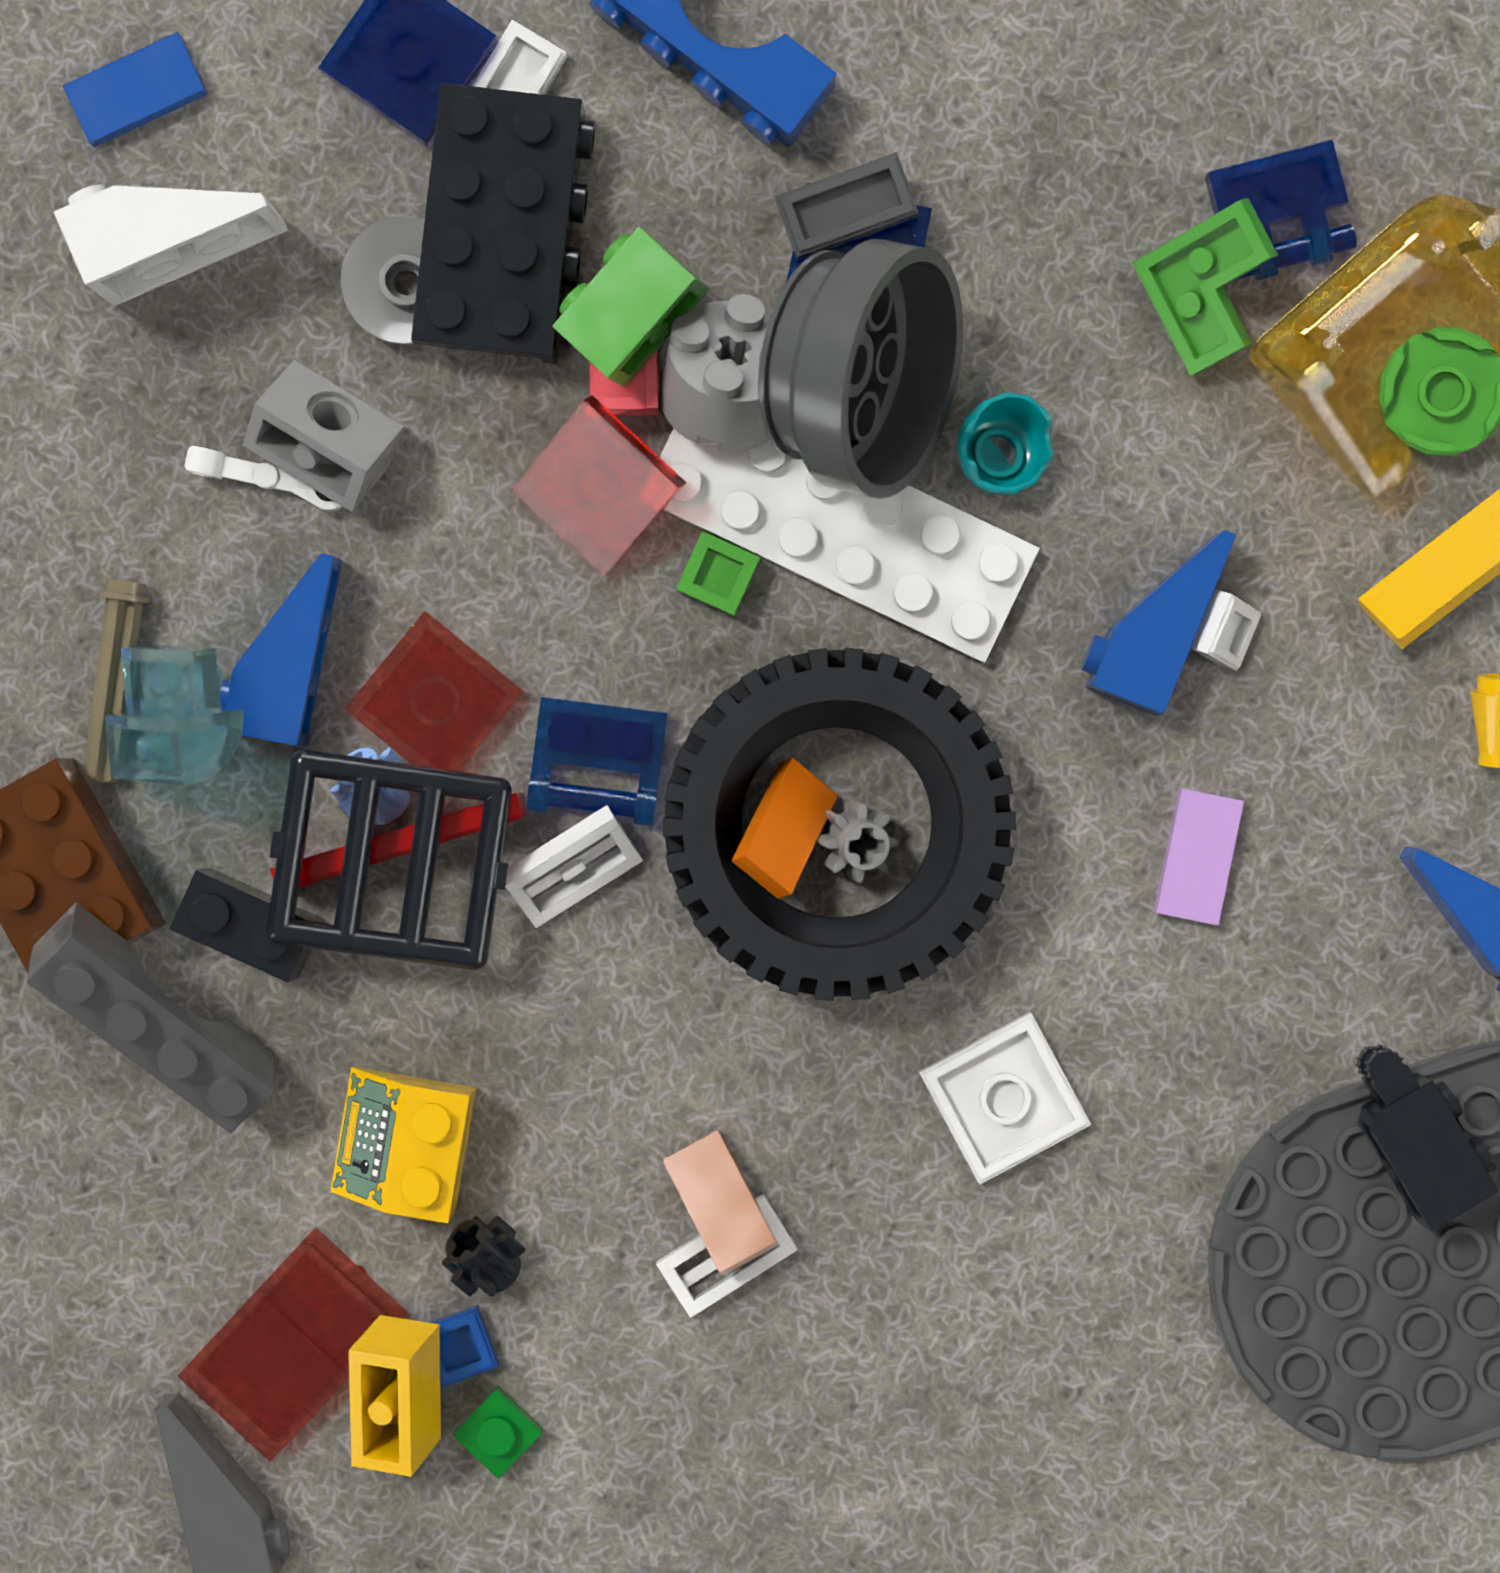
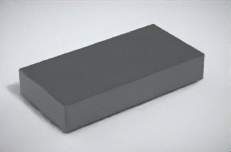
(846, 206)

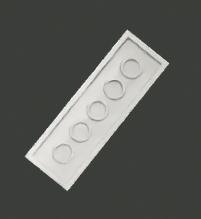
(890, 554)

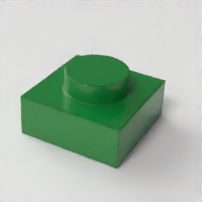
(497, 1432)

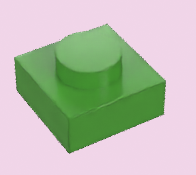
(718, 573)

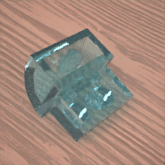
(172, 717)

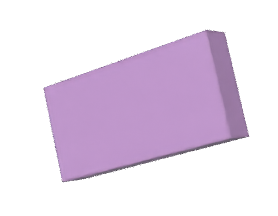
(1198, 856)

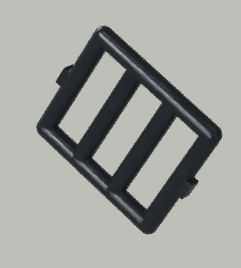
(368, 777)

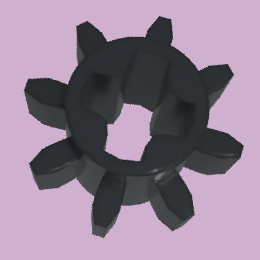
(483, 1256)

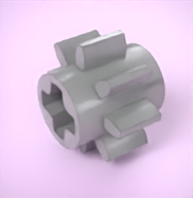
(847, 827)

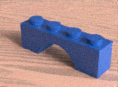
(772, 84)

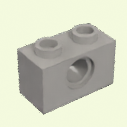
(322, 435)

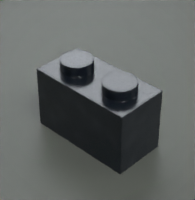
(234, 922)

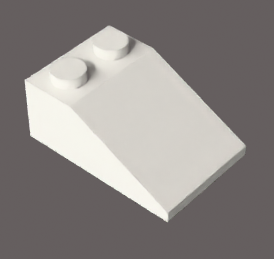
(148, 236)

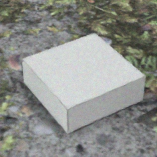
(1226, 630)

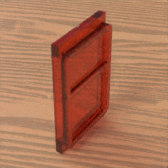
(289, 1344)

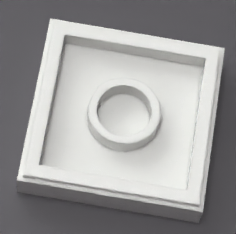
(1004, 1098)

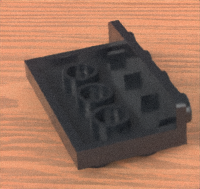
(501, 221)

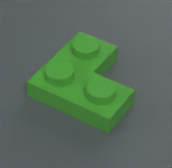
(1188, 282)

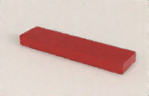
(400, 841)

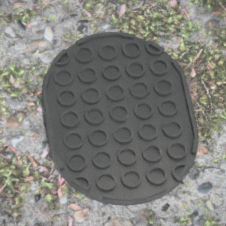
(1348, 1304)

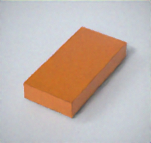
(784, 828)

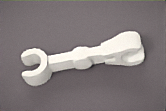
(265, 475)

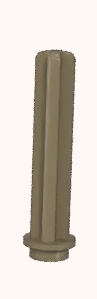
(119, 630)

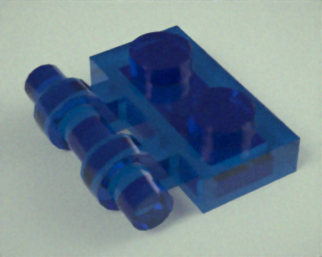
(1287, 188)

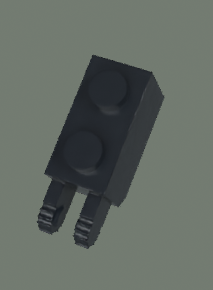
(1420, 1141)

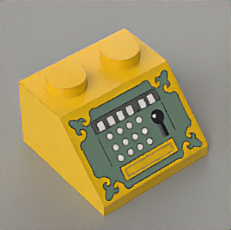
(403, 1144)

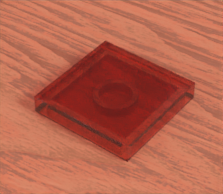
(598, 485)
(434, 698)

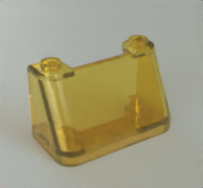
(1327, 353)

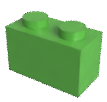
(629, 305)

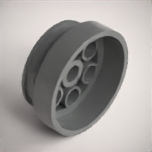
(862, 364)

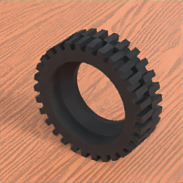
(964, 849)

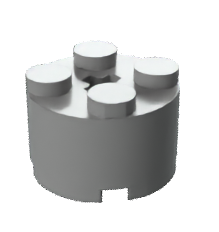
(714, 373)

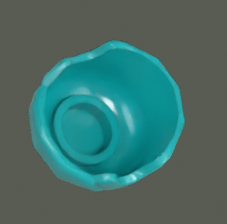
(1019, 422)

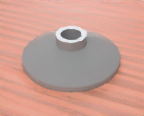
(371, 274)

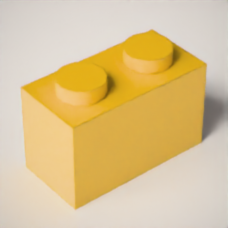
(395, 1395)

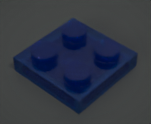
(401, 53)

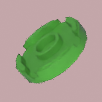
(1441, 391)

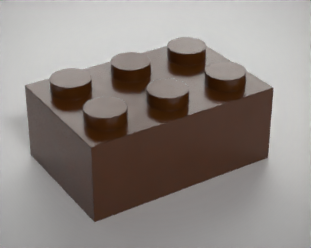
(64, 853)

